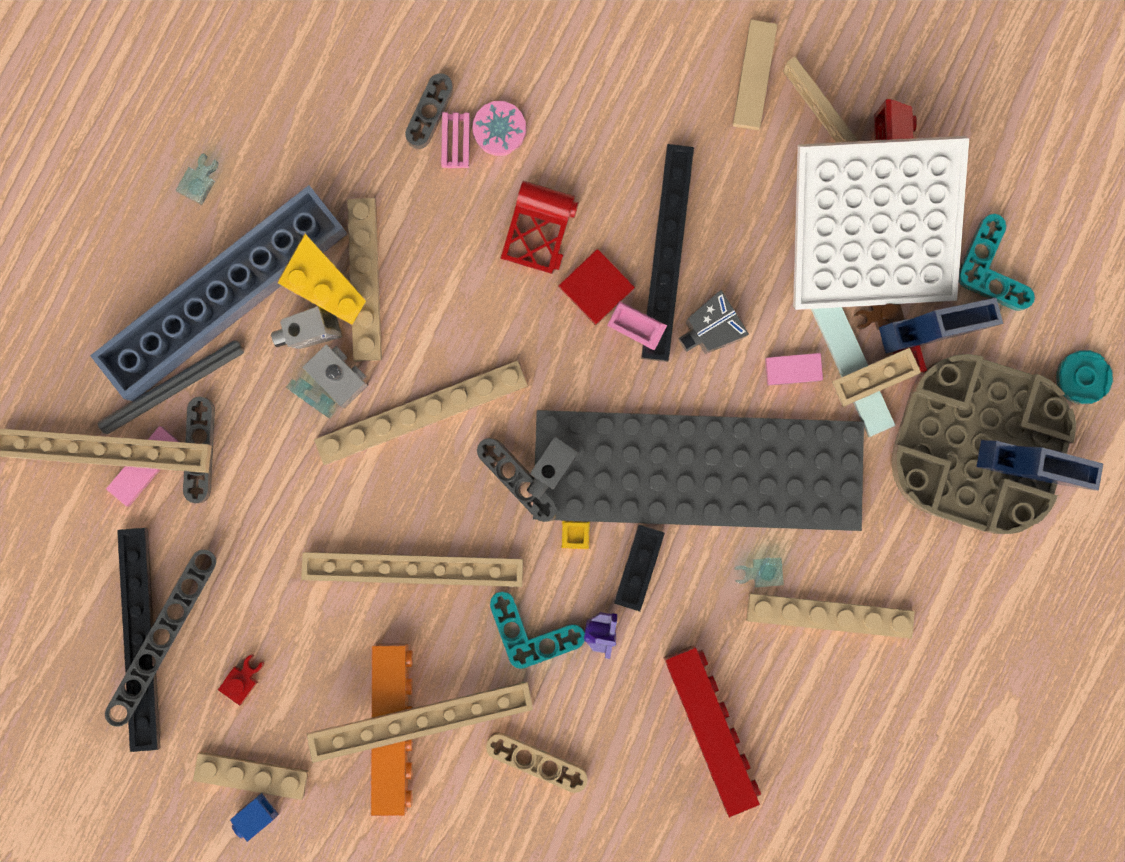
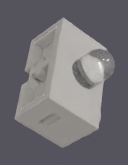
(335, 375)

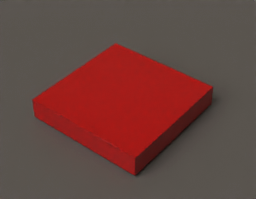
(596, 287)

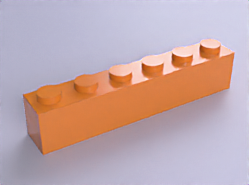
(390, 762)

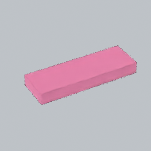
(133, 480)

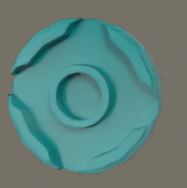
(1084, 377)

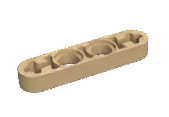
(535, 766)

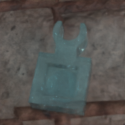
(196, 182)
(764, 572)

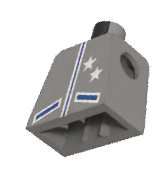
(307, 329)

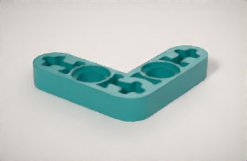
(985, 275)
(522, 640)

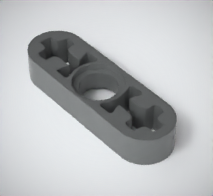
(443, 96)

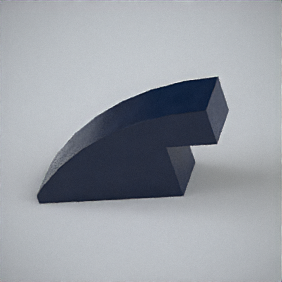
(941, 325)
(1040, 464)

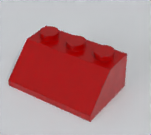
(894, 121)

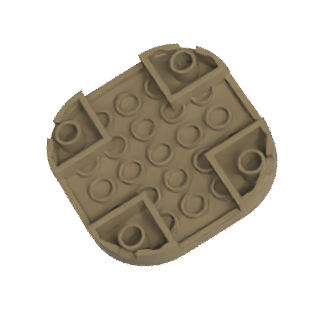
(941, 437)

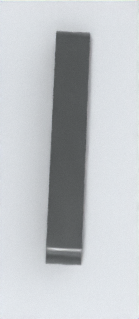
(159, 651)

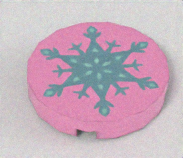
(499, 128)

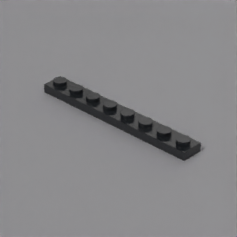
(669, 245)
(137, 623)

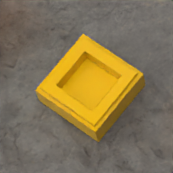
(575, 534)

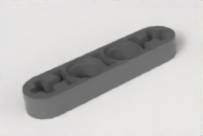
(208, 416)
(515, 482)

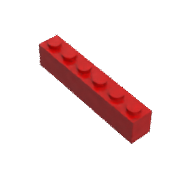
(712, 731)

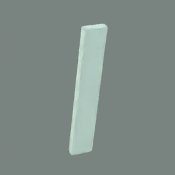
(849, 359)

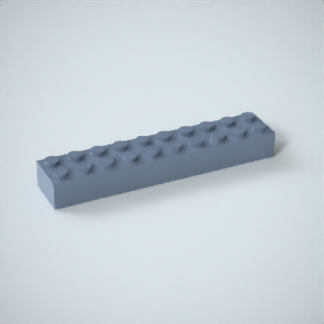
(214, 296)

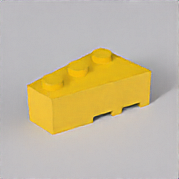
(320, 282)

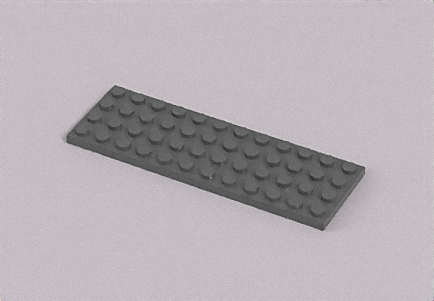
(707, 470)

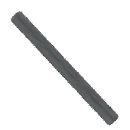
(170, 387)

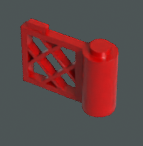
(544, 205)

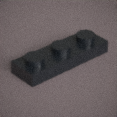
(639, 568)

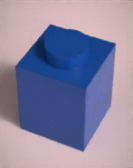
(253, 818)

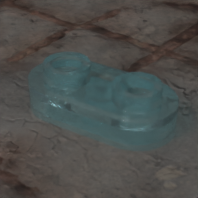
(303, 390)

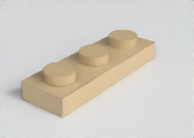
(876, 377)

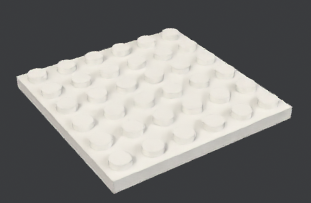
(879, 221)

